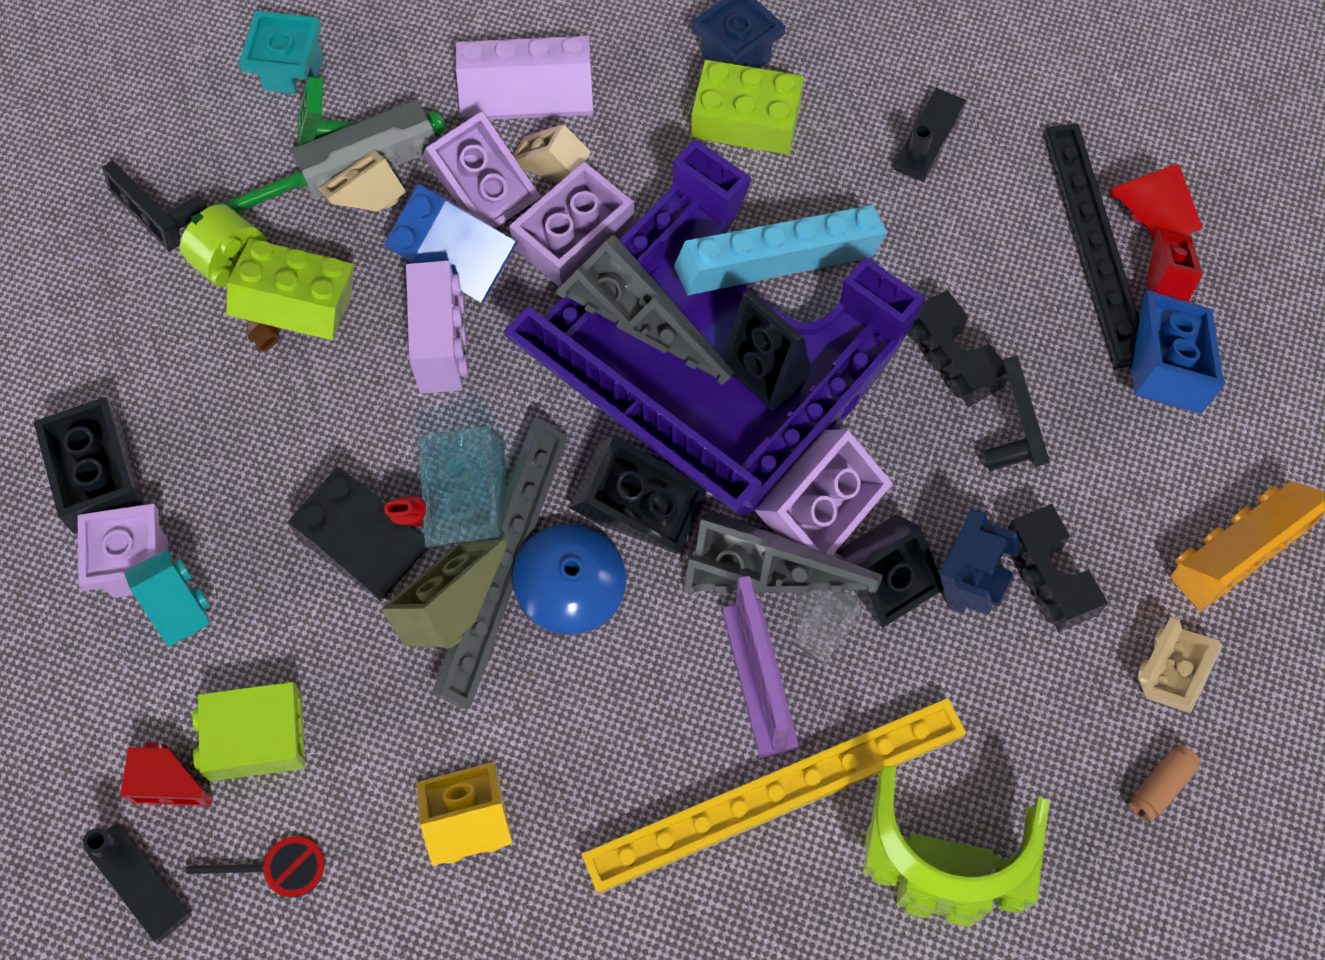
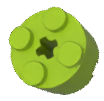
(217, 242)

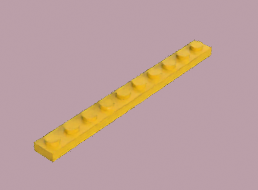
(772, 796)

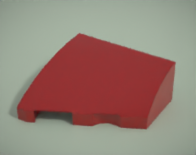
(1160, 202)

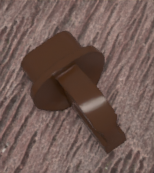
(263, 335)

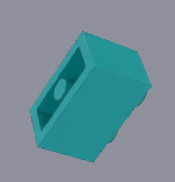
(167, 597)

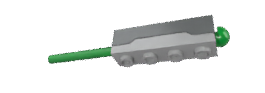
(394, 134)

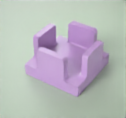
(115, 543)

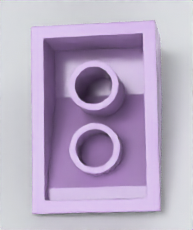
(481, 172)

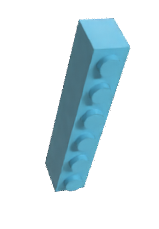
(779, 249)

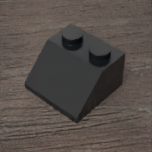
(903, 558)

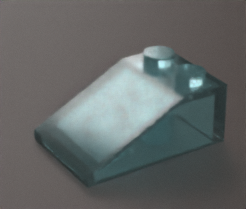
(462, 485)

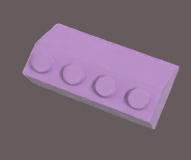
(524, 78)

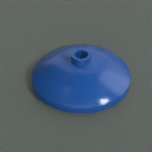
(564, 601)

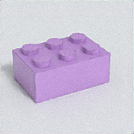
(572, 223)
(436, 327)
(825, 493)

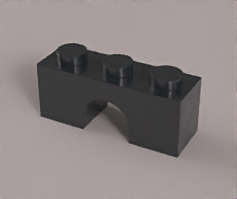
(969, 372)
(1063, 597)

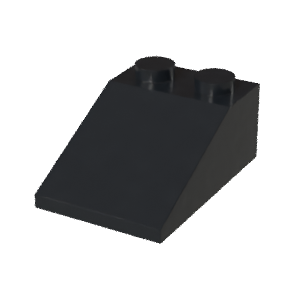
(766, 353)
(638, 495)
(355, 534)

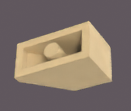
(551, 153)
(365, 185)

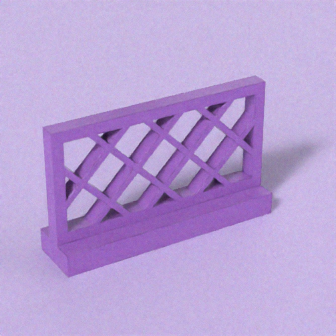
(759, 673)

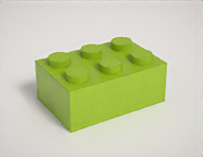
(747, 107)
(289, 289)

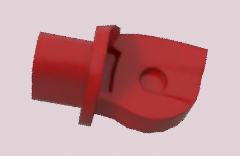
(407, 510)

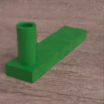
(309, 122)

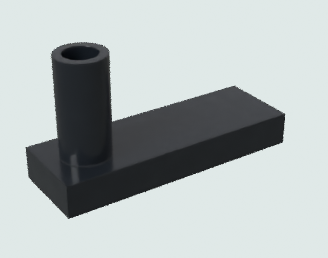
(929, 135)
(147, 212)
(1024, 449)
(136, 881)

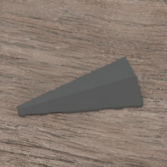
(624, 293)
(735, 550)

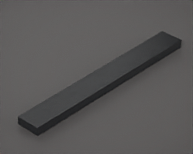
(1094, 241)

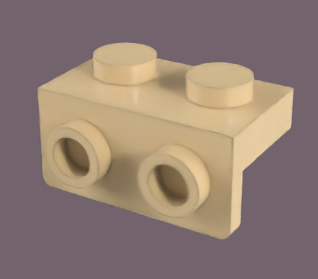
(1178, 666)

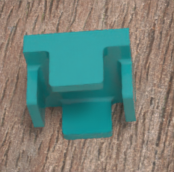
(282, 49)

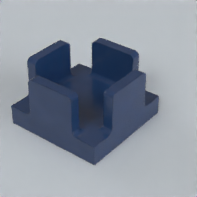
(738, 32)
(971, 568)

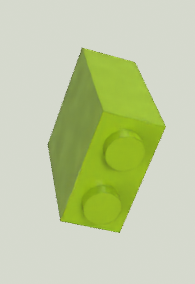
(249, 732)

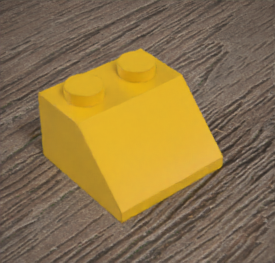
(463, 814)

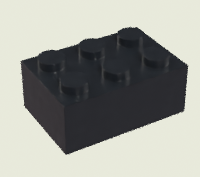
(88, 461)

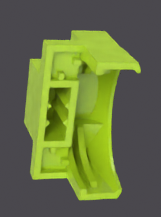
(950, 875)

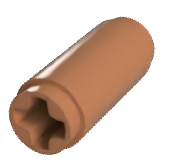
(1164, 783)

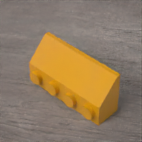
(1248, 543)

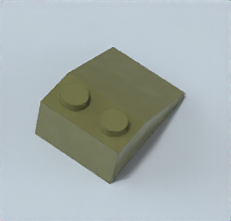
(446, 596)

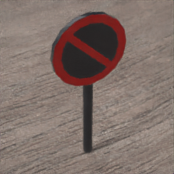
(290, 867)

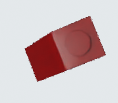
(1173, 266)
(160, 778)

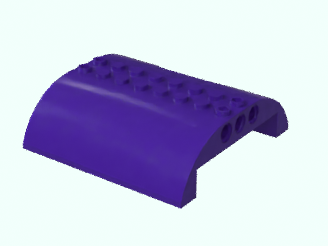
(702, 427)

